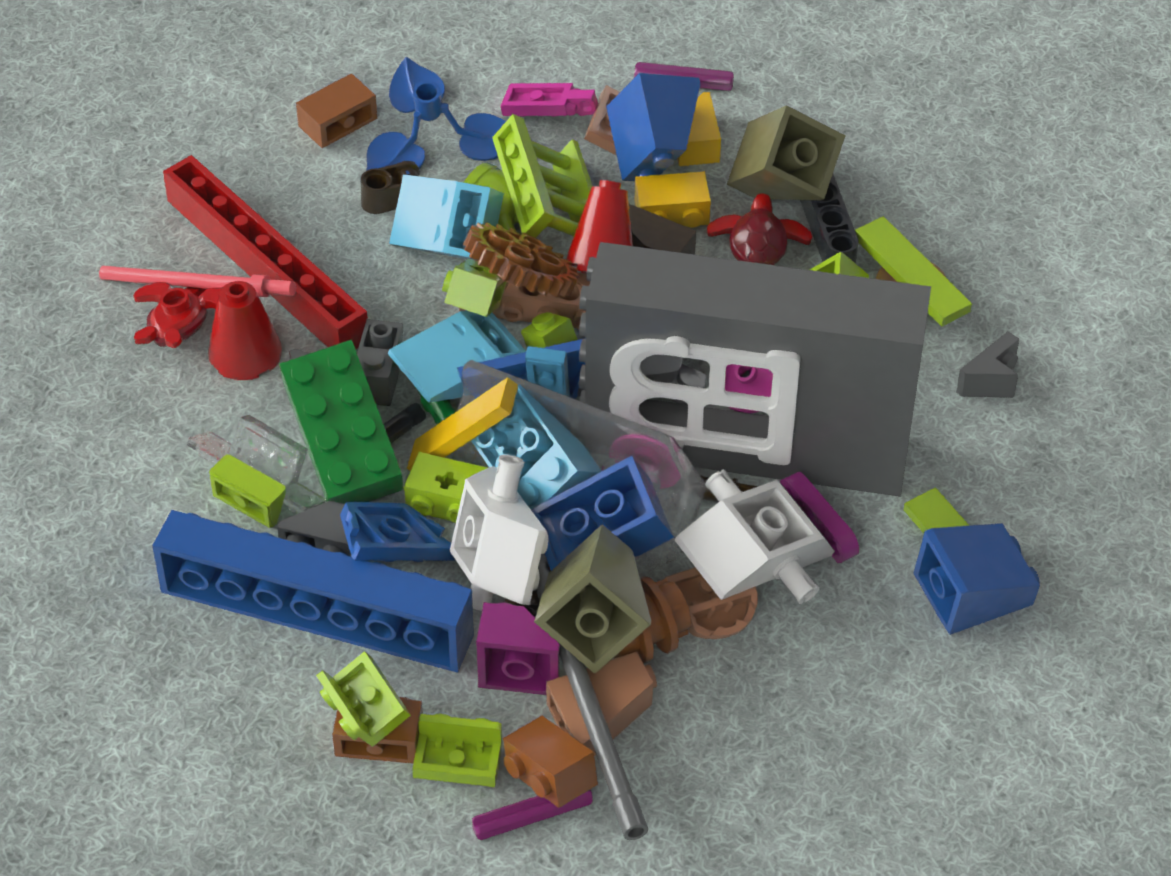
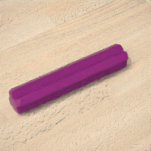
(709, 78)
(523, 814)

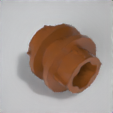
(668, 616)

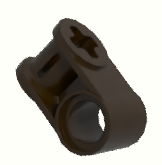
(382, 186)

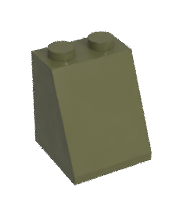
(786, 156)
(594, 600)

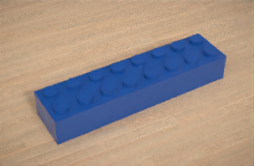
(315, 590)

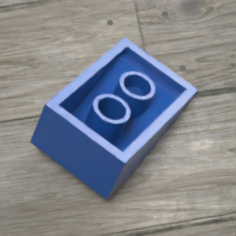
(618, 499)

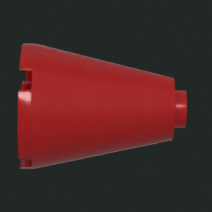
(602, 220)
(242, 334)

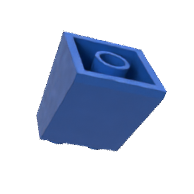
(652, 122)
(974, 574)

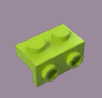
(364, 700)
(458, 750)

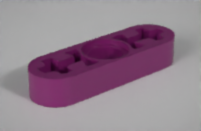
(823, 516)

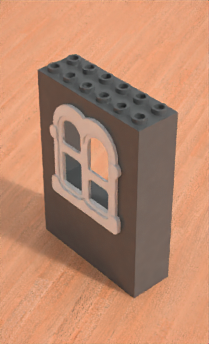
(836, 346)

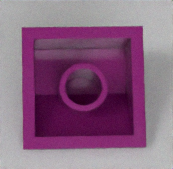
(514, 651)

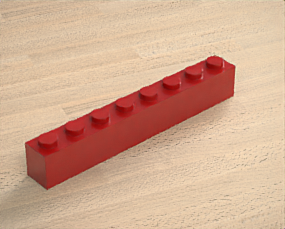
(263, 251)

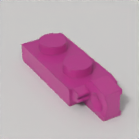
(548, 100)

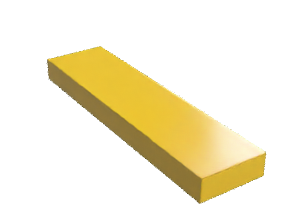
(467, 422)

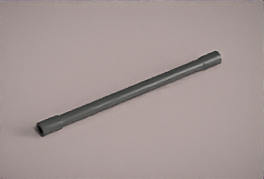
(624, 801)

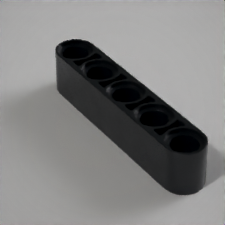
(831, 224)

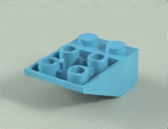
(439, 213)
(434, 354)
(550, 452)

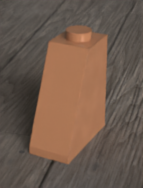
(623, 692)

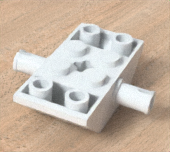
(498, 535)
(753, 540)

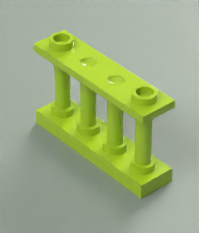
(527, 179)

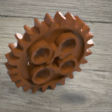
(521, 259)

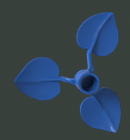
(422, 91)

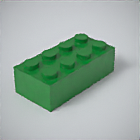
(341, 425)

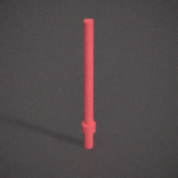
(262, 283)

